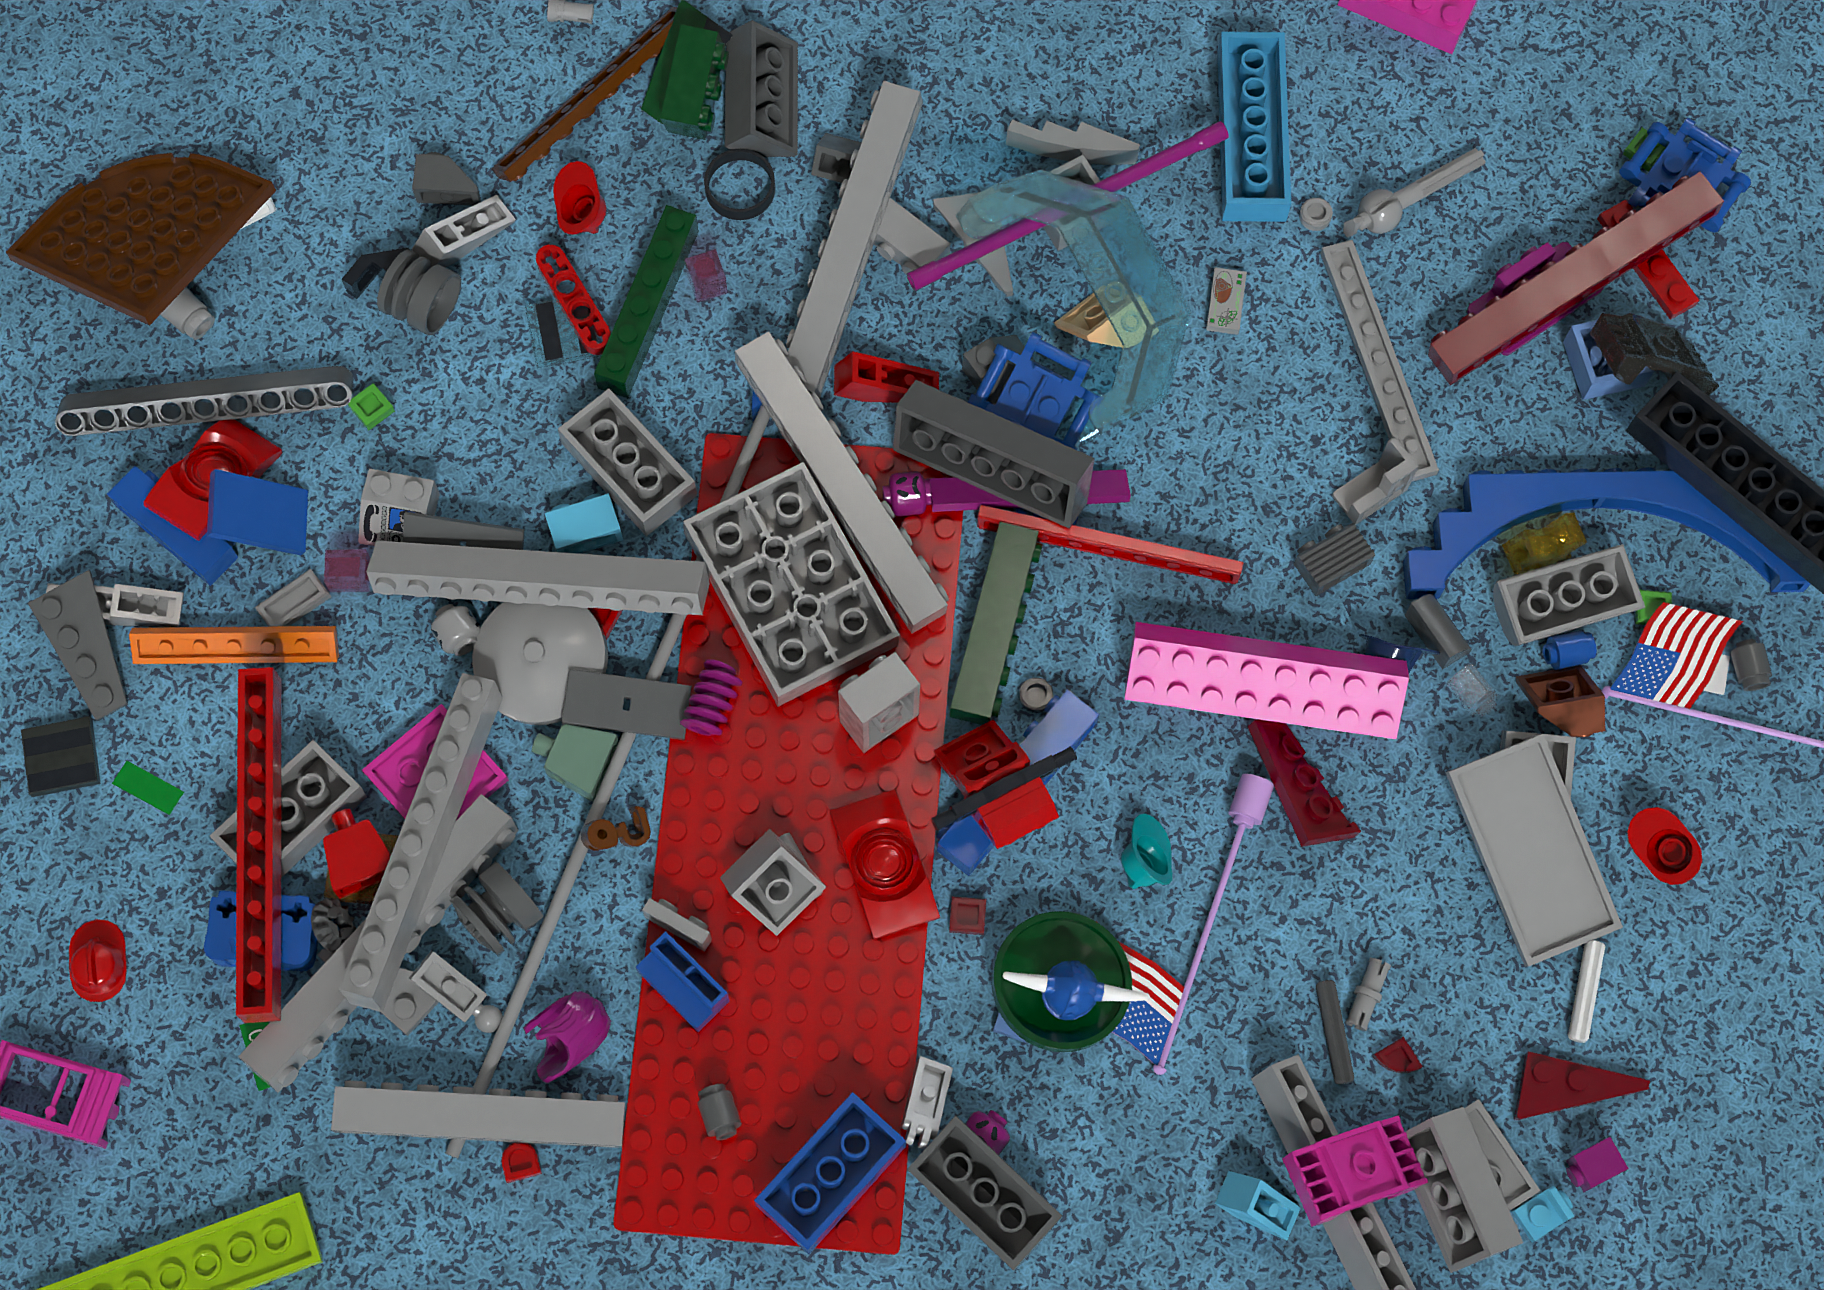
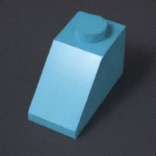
(1257, 1204)

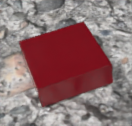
(967, 915)

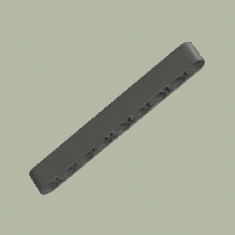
(193, 410)

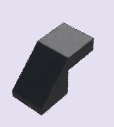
(366, 269)

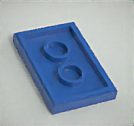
(257, 512)

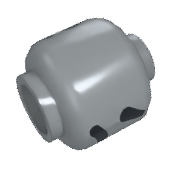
(455, 629)

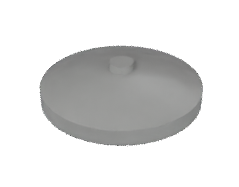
(531, 653)

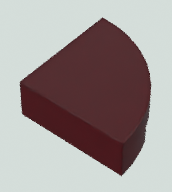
(1398, 1057)

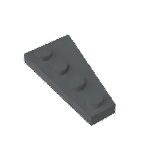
(80, 638)

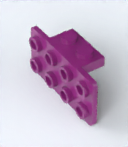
(1527, 267)

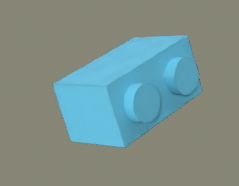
(584, 525)

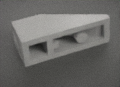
(463, 232)

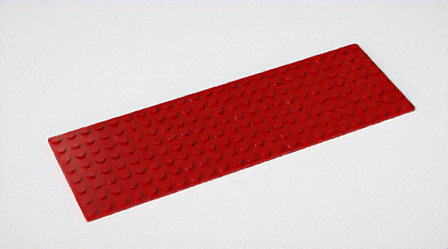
(821, 1000)

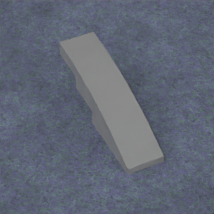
(1064, 144)
(138, 605)

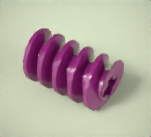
(711, 698)

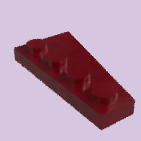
(1306, 801)

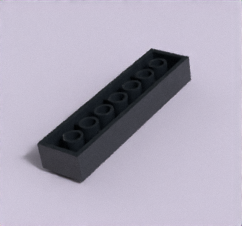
(1736, 473)

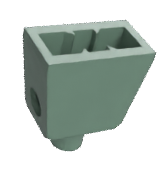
(577, 757)

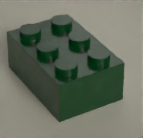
(694, 82)

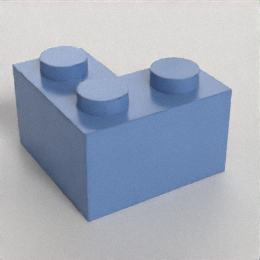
(1591, 368)

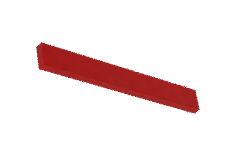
(1116, 546)

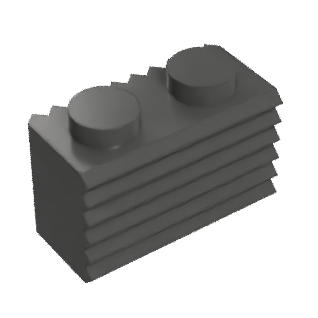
(1333, 558)

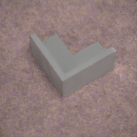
(1378, 483)

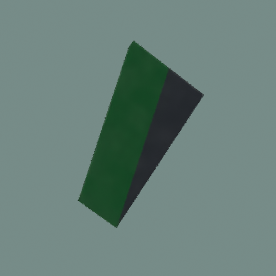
(684, 15)

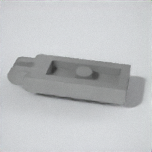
(926, 1101)

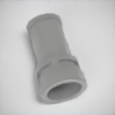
(569, 11)

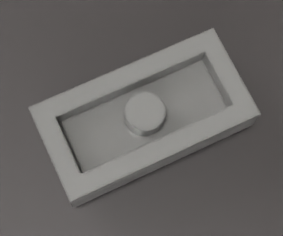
(666, 916)

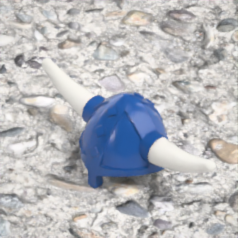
(1072, 989)

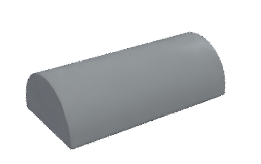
(1566, 596)

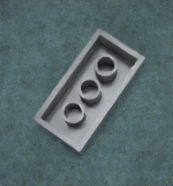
(627, 462)
(310, 794)

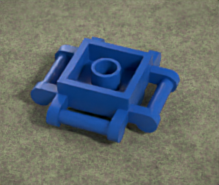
(1682, 160)
(1035, 393)

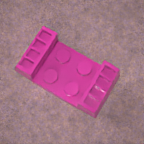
(1354, 1169)

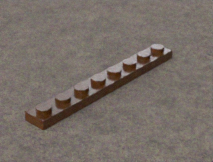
(583, 102)

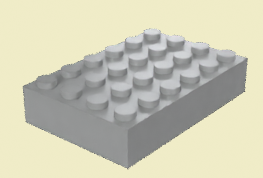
(791, 583)

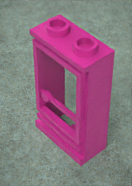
(93, 1105)

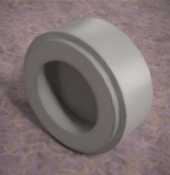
(1315, 214)

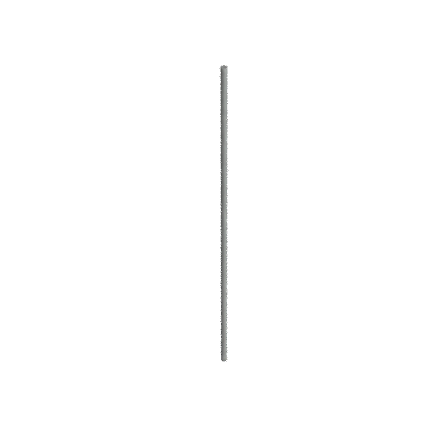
(596, 812)

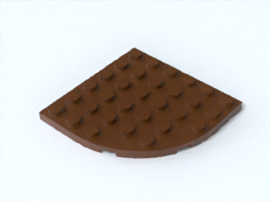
(142, 229)

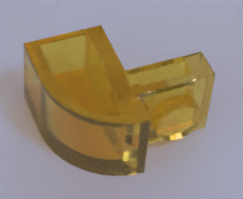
(1544, 546)

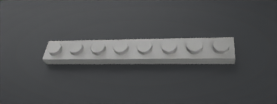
(1377, 354)

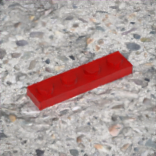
(1657, 272)

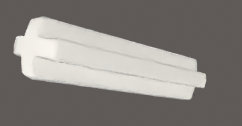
(1586, 991)

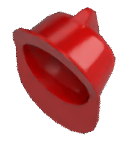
(578, 199)
(1665, 845)
(97, 960)

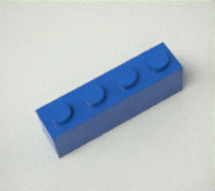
(205, 557)

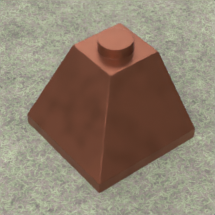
(1566, 699)

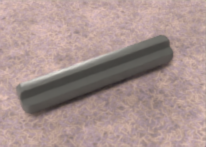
(1334, 1032)

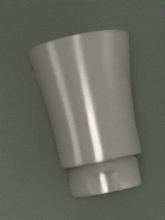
(189, 315)

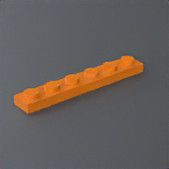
(234, 645)

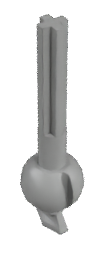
(1382, 210)

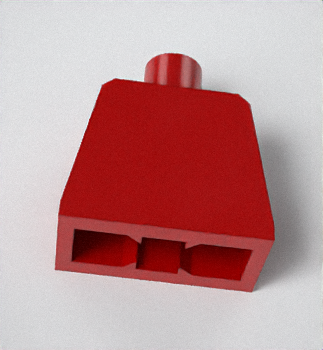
(354, 854)

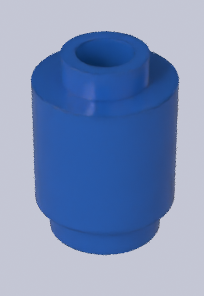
(1569, 649)

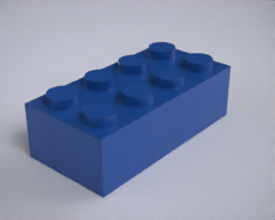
(830, 1173)

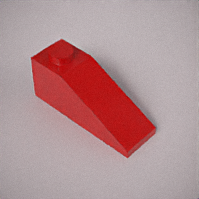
(877, 379)

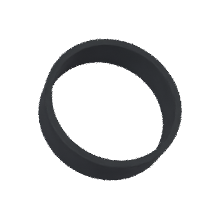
(734, 155)

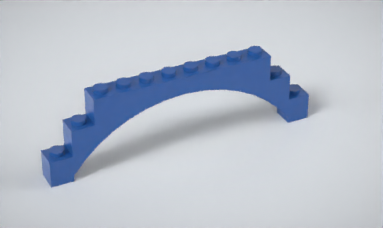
(1509, 499)

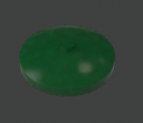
(1035, 949)

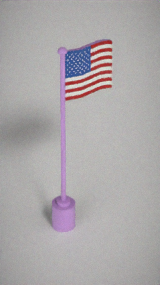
(1677, 662)
(1154, 1022)

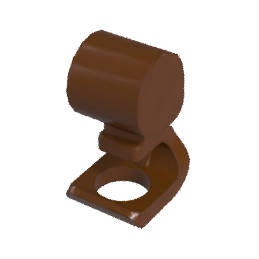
(603, 834)

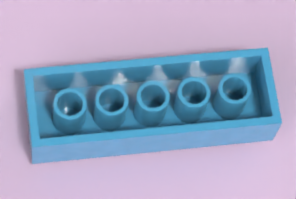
(1256, 118)

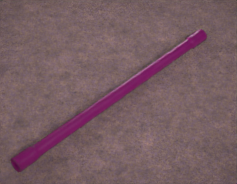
(936, 269)

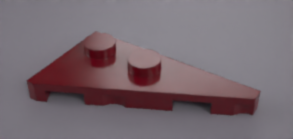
(1559, 1084)

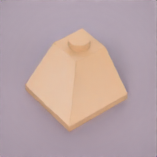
(1089, 323)

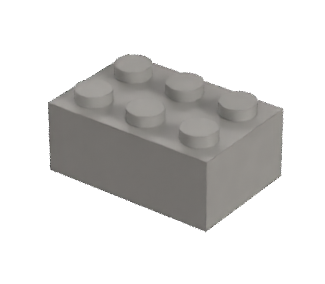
(878, 701)

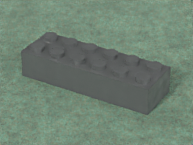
(993, 453)

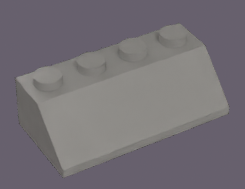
(1461, 1192)

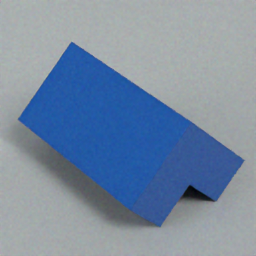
(682, 982)

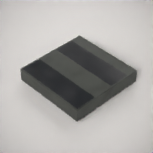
(60, 756)

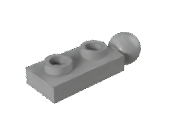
(455, 992)

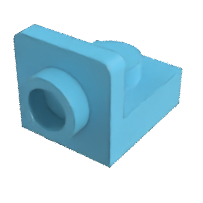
(1544, 1213)

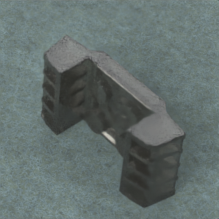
(1638, 342)

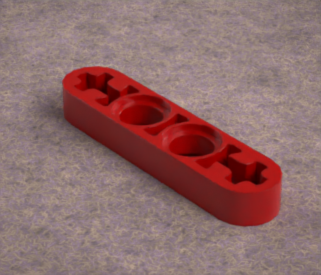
(574, 299)

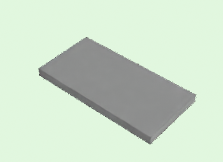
(1534, 850)

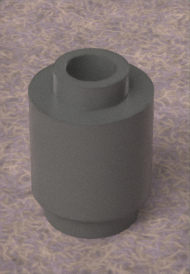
(1751, 665)
(718, 1111)

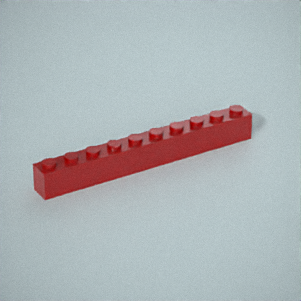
(258, 846)

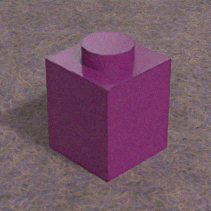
(1595, 1165)

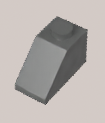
(442, 181)

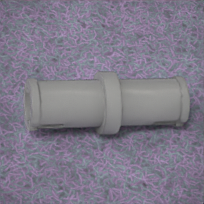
(1368, 994)

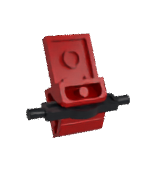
(998, 784)

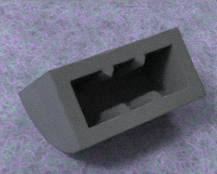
(834, 157)
(1437, 630)

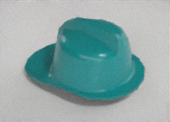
(1148, 855)

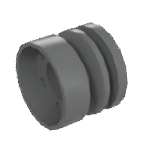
(419, 292)
(496, 908)

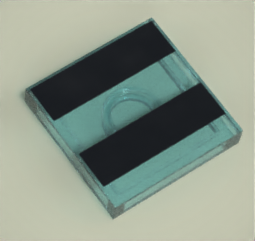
(553, 336)

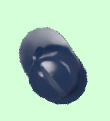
(1384, 649)

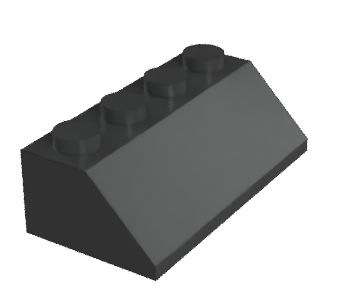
(761, 92)
(985, 1193)

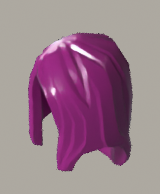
(572, 1032)

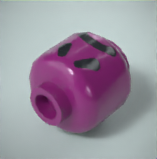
(907, 493)
(990, 1129)

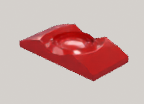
(183, 489)
(885, 864)

